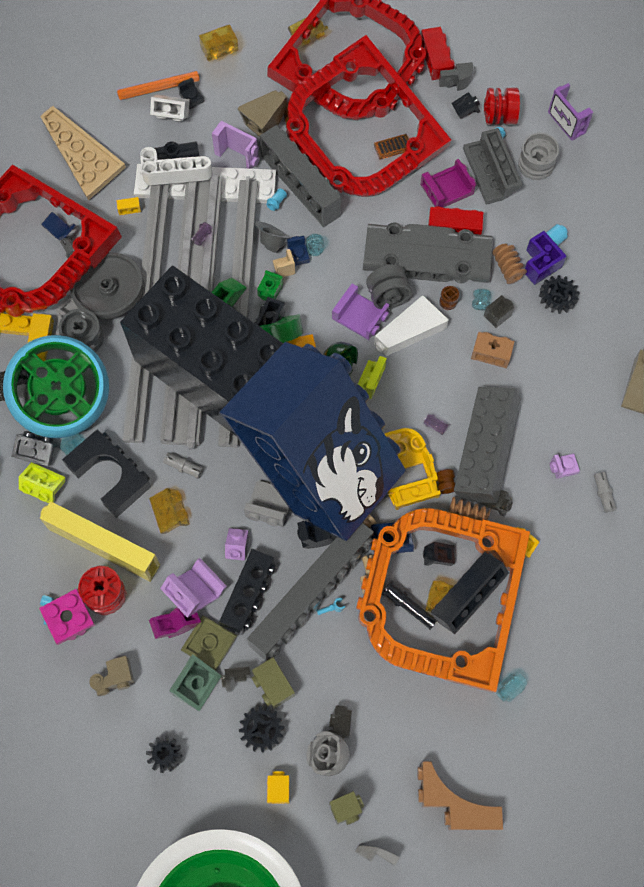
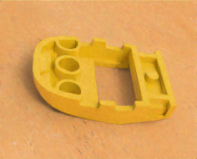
(413, 453)

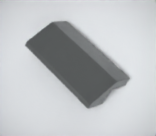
(492, 166)

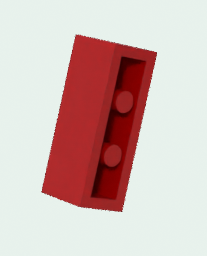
(437, 51)
(456, 219)

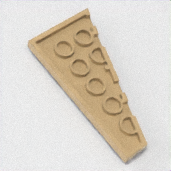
(87, 159)

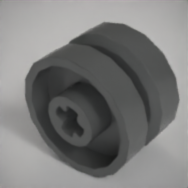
(388, 286)
(83, 326)

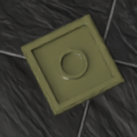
(209, 642)

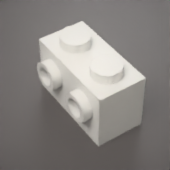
(169, 107)

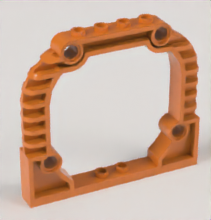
(507, 545)

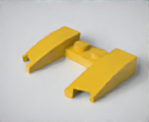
(32, 326)

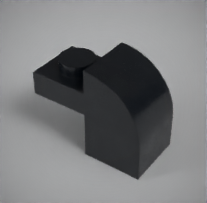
(313, 536)

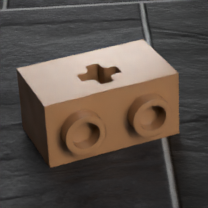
(499, 355)

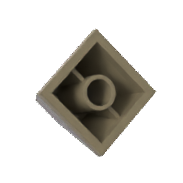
(264, 112)

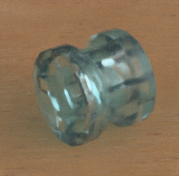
(316, 249)
(481, 299)

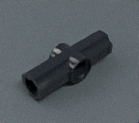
(174, 150)

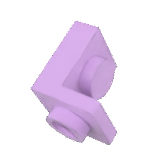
(564, 465)

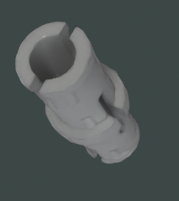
(183, 465)
(605, 492)

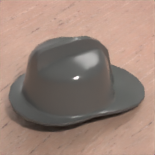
(271, 236)

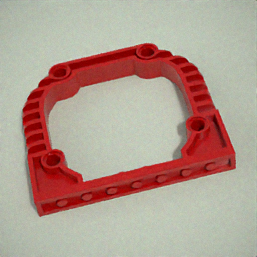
(364, 60)
(290, 72)
(90, 248)

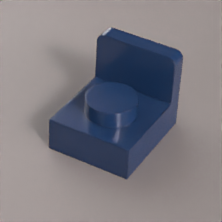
(298, 250)

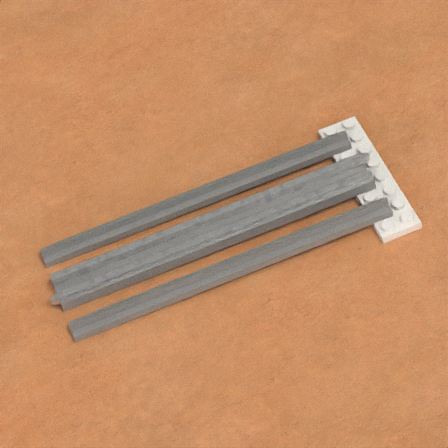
(201, 204)

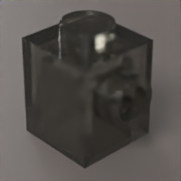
(499, 311)

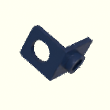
(56, 226)

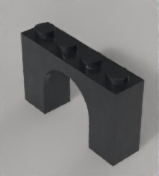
(98, 449)

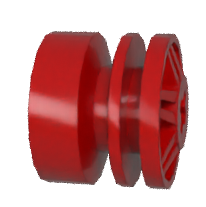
(502, 106)
(104, 601)

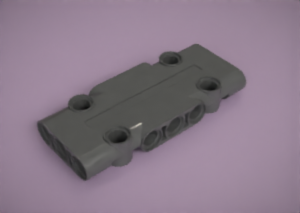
(429, 252)

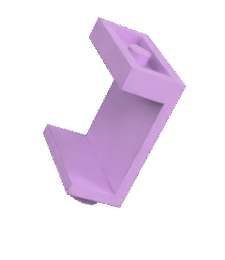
(237, 140)
(193, 588)

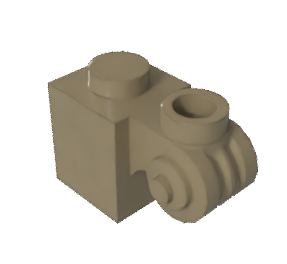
(118, 677)

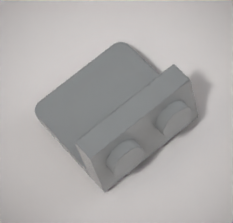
(266, 505)

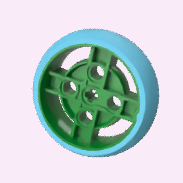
(27, 359)

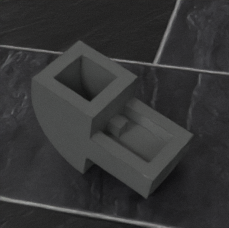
(457, 77)

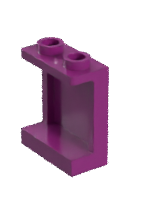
(448, 185)

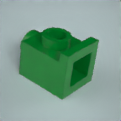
(270, 285)

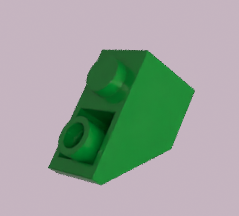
(229, 291)

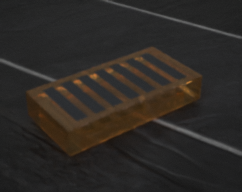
(391, 146)

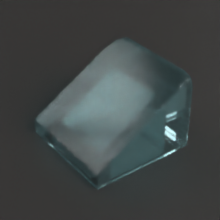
(70, 443)

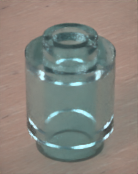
(511, 687)

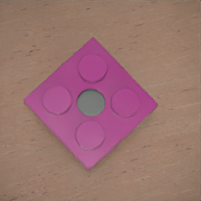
(67, 617)

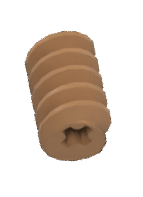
(509, 263)
(467, 511)

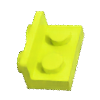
(372, 374)
(40, 482)

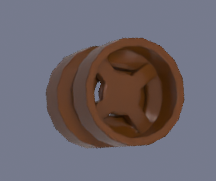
(446, 301)
(446, 481)

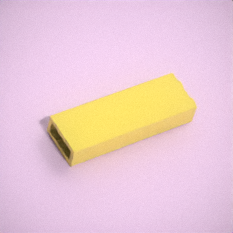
(100, 541)

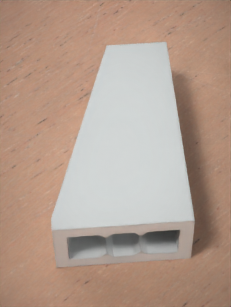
(410, 327)

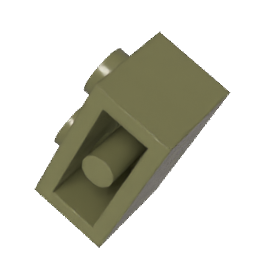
(273, 683)
(347, 808)

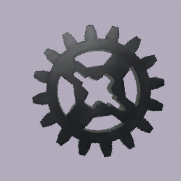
(559, 294)
(252, 734)

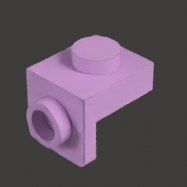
(236, 544)

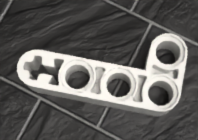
(173, 170)

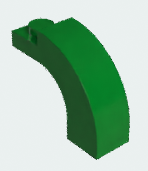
(286, 329)

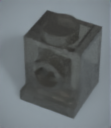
(341, 721)

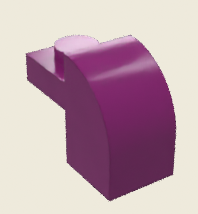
(173, 624)

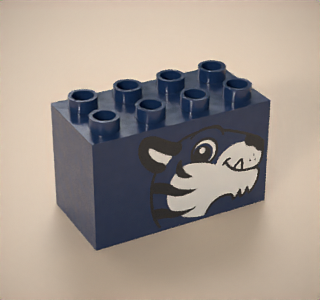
(316, 438)

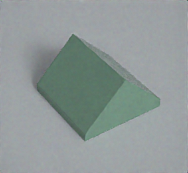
(195, 683)

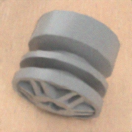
(538, 156)

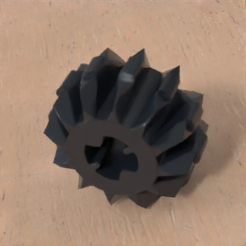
(159, 748)

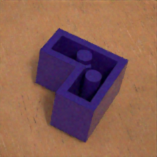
(545, 257)

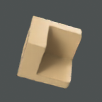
(285, 266)

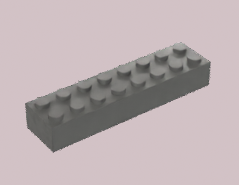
(308, 592)

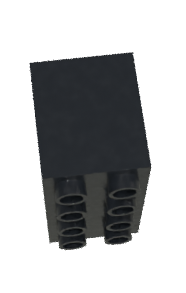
(196, 342)

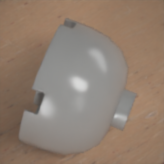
(328, 754)

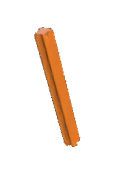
(156, 85)

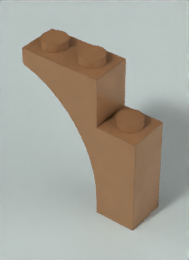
(461, 813)

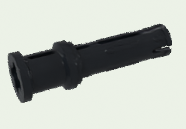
(401, 599)

